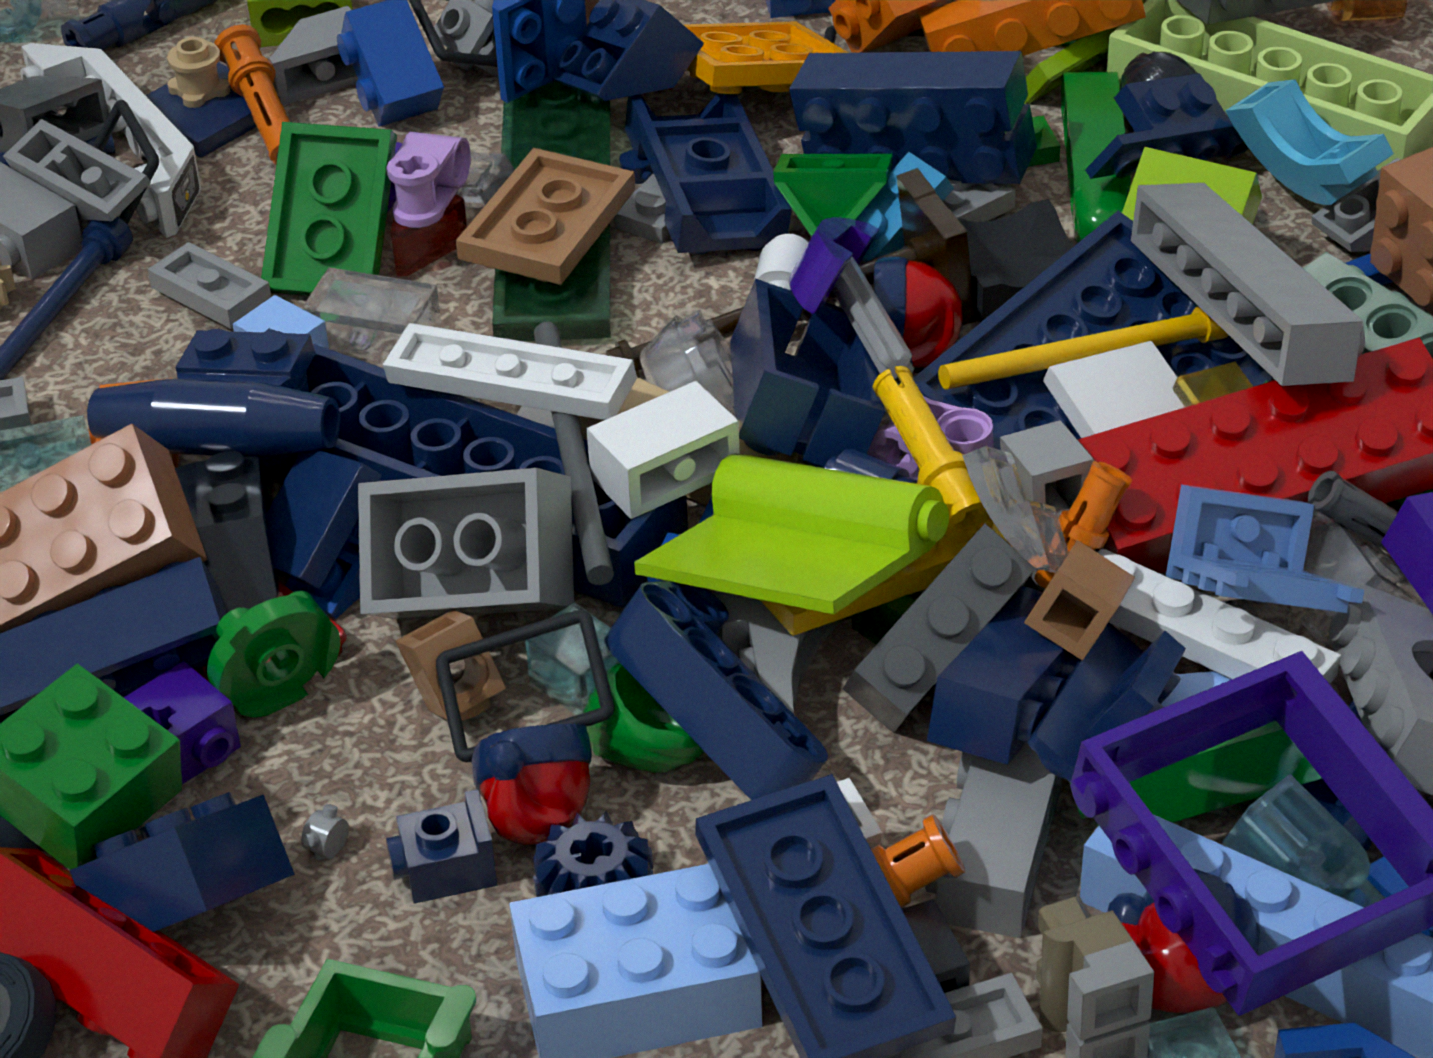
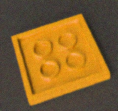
(754, 54)

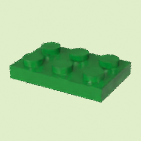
(327, 204)

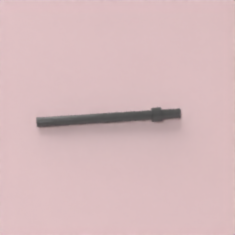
(583, 495)

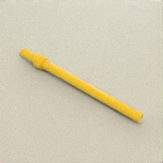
(1042, 356)

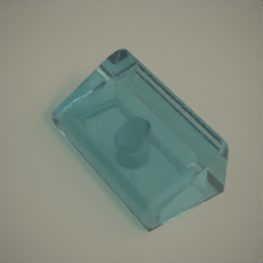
(39, 446)

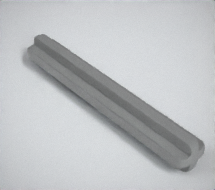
(871, 320)

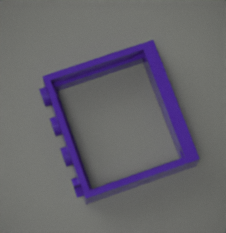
(1343, 756)

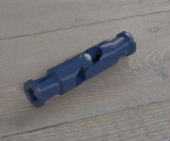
(124, 21)

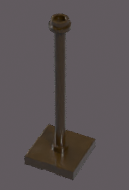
(930, 237)

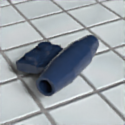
(228, 397)

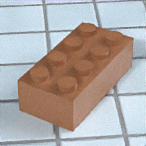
(91, 526)

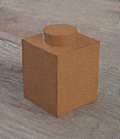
(1080, 600)

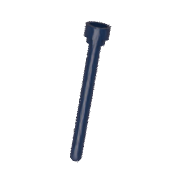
(100, 245)

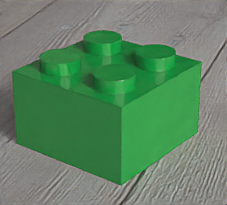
(83, 767)

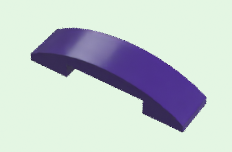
(826, 258)

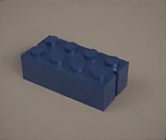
(931, 104)
(805, 400)

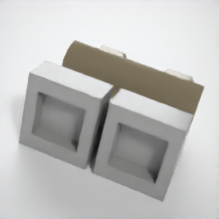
(1093, 983)

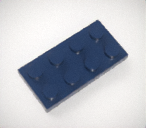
(824, 924)

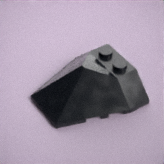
(229, 509)

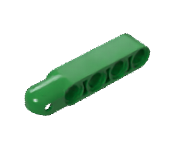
(1089, 125)

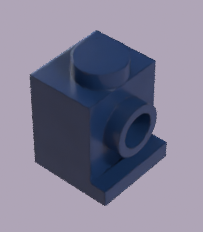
(444, 850)

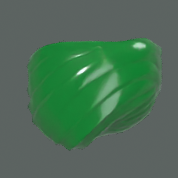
(639, 730)

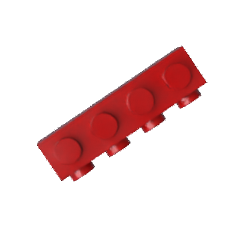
(107, 964)

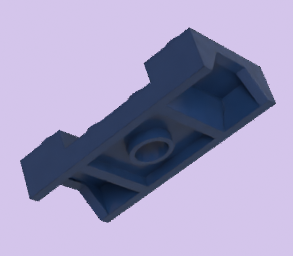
(711, 176)

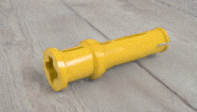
(932, 453)

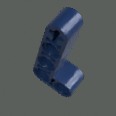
(674, 652)

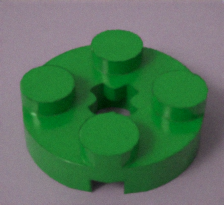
(290, 631)

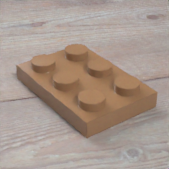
(546, 216)

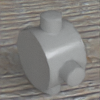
(325, 833)

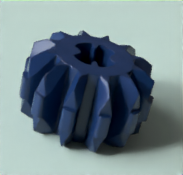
(590, 856)

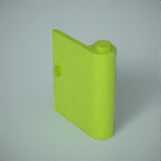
(801, 534)

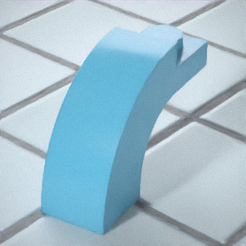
(1302, 147)

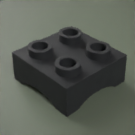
(1012, 253)

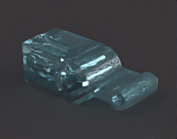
(1305, 841)

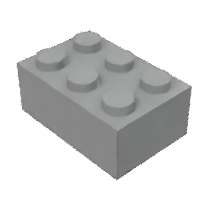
(466, 544)

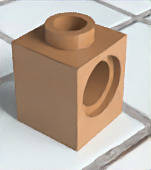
(480, 676)

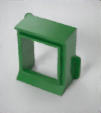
(377, 1007)

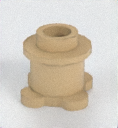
(196, 72)

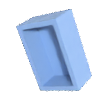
(634, 966)

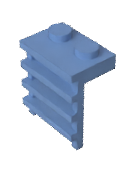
(1250, 550)

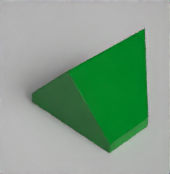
(830, 184)

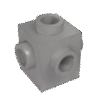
(468, 28)

